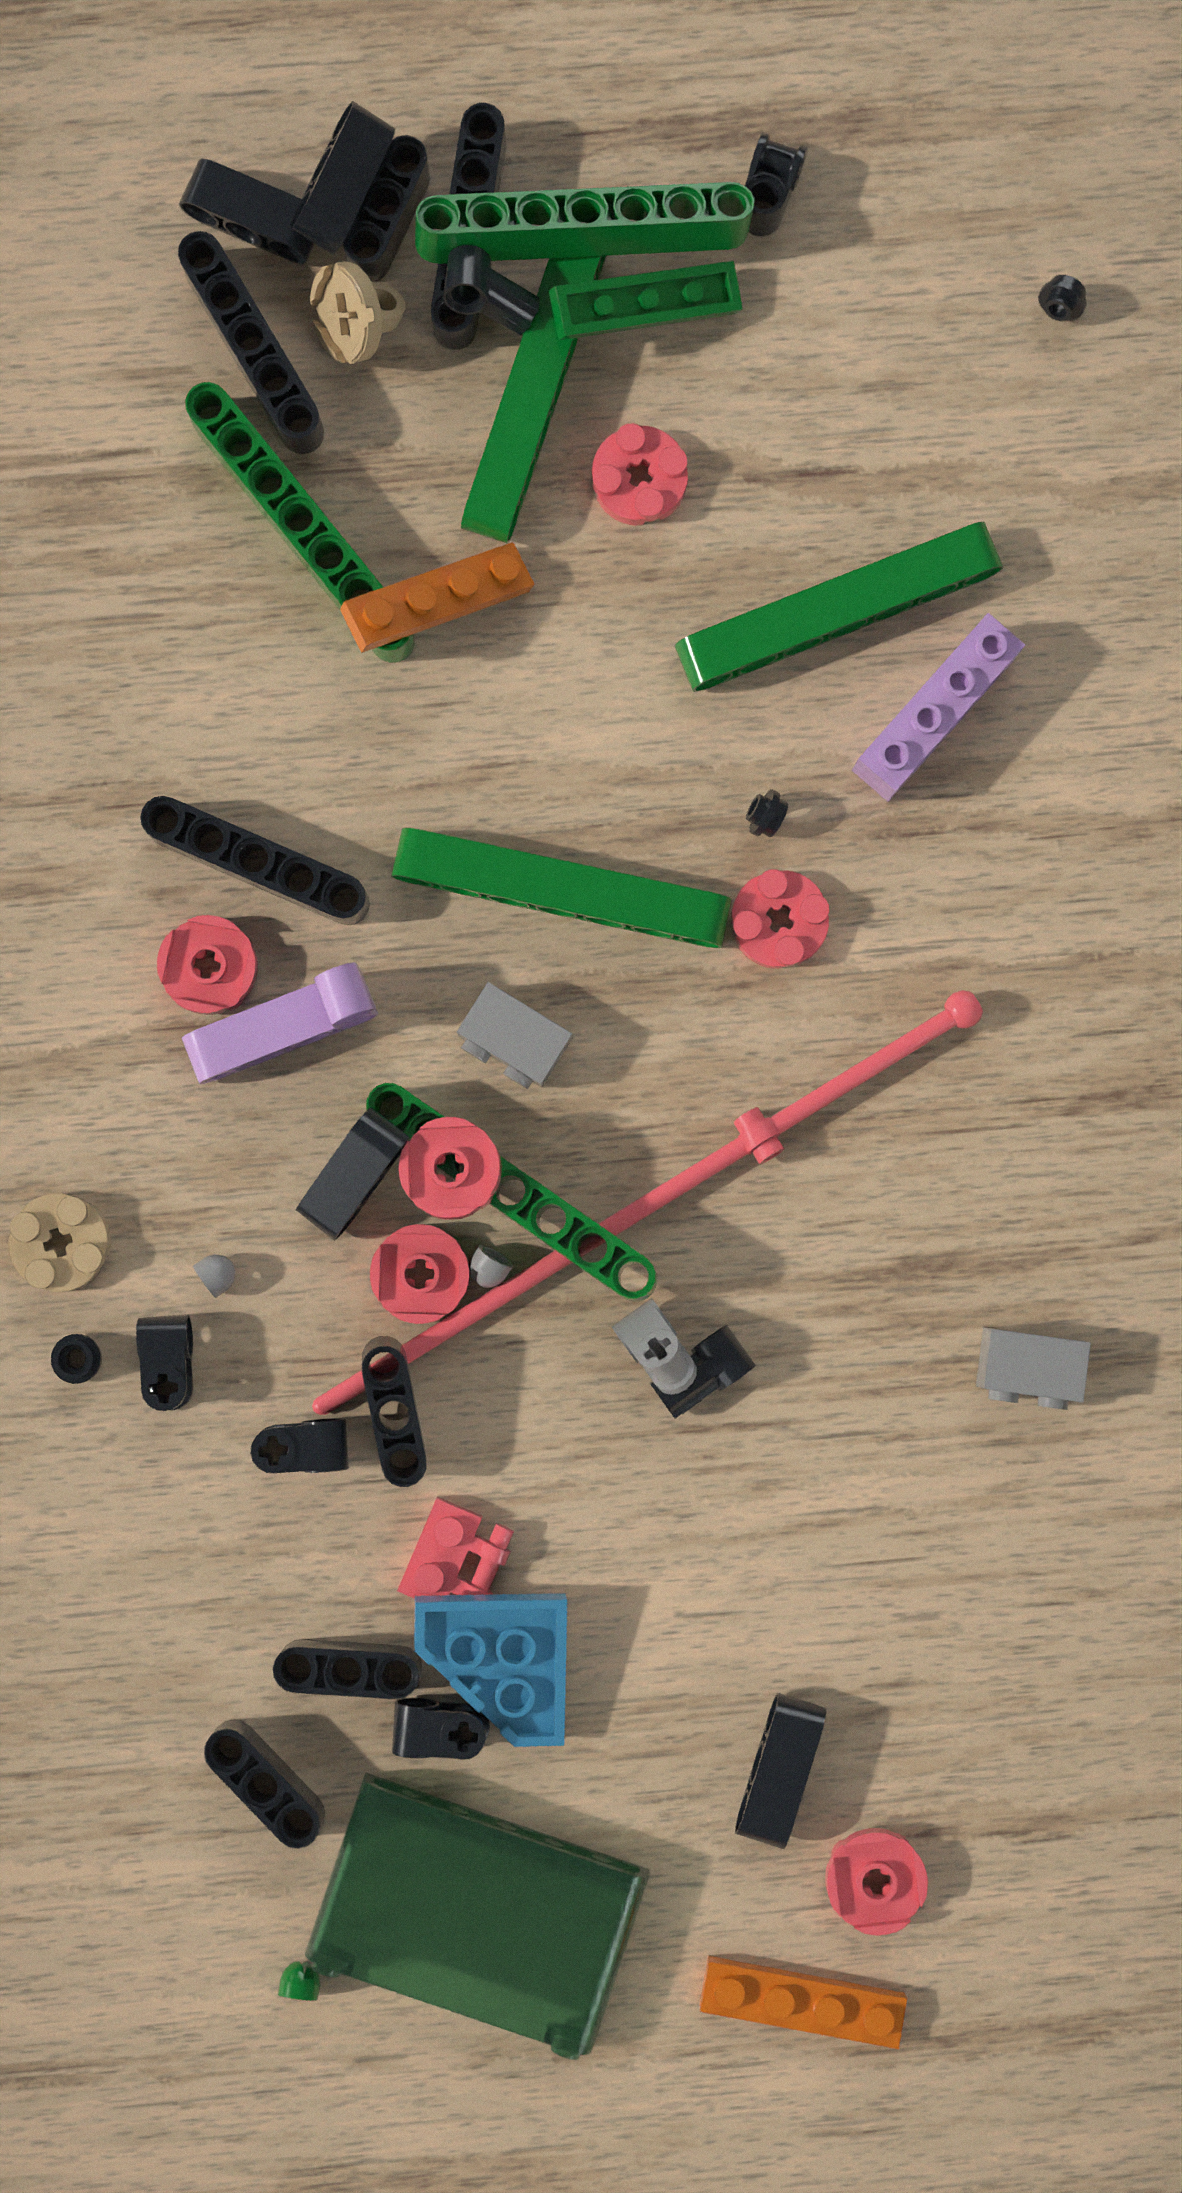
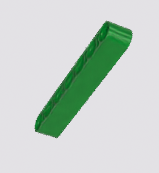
(712, 214)
(525, 410)
(285, 504)
(838, 606)
(561, 888)
(534, 1203)

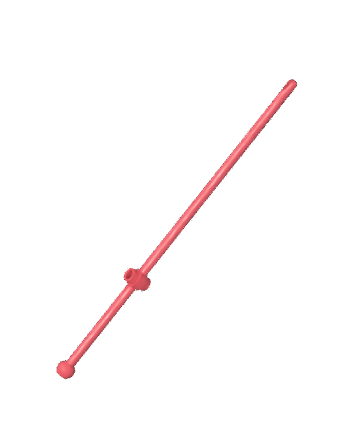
(756, 1137)

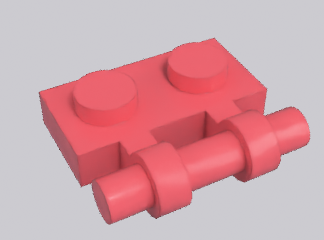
(442, 1550)

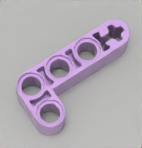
(281, 1025)

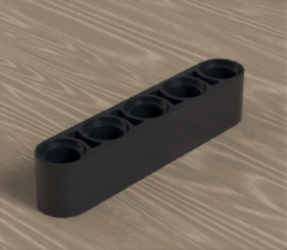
(472, 158)
(243, 322)
(237, 845)

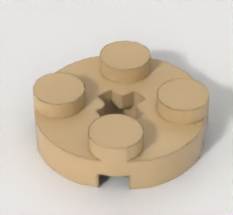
(34, 1228)

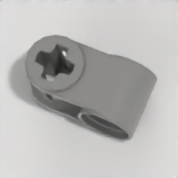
(656, 1347)

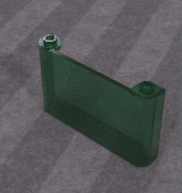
(477, 1915)

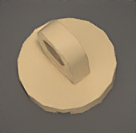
(351, 311)

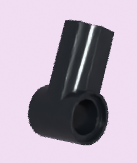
(477, 288)
(719, 1364)

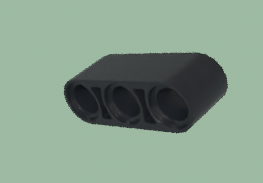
(342, 178)
(388, 187)
(245, 210)
(353, 1173)
(397, 1434)
(325, 1679)
(780, 1770)
(268, 1808)

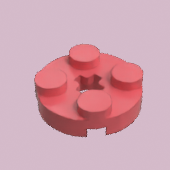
(634, 447)
(807, 912)
(191, 942)
(429, 1148)
(400, 1253)
(900, 1897)

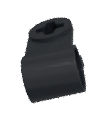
(772, 179)
(165, 1349)
(311, 1445)
(430, 1729)

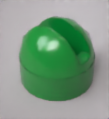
(299, 1982)

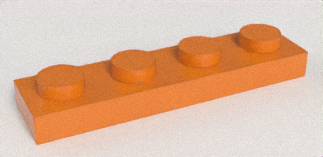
(436, 597)
(803, 2002)

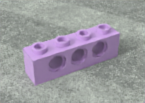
(938, 707)

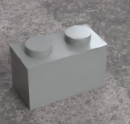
(514, 1036)
(1033, 1366)

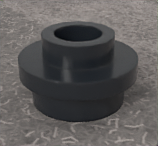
(1063, 298)
(766, 813)
(61, 1363)

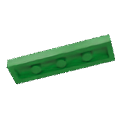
(645, 300)

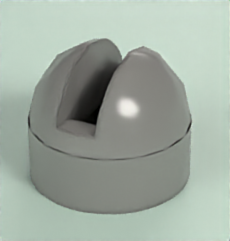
(489, 1266)
(216, 1273)

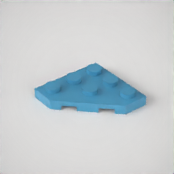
(501, 1658)

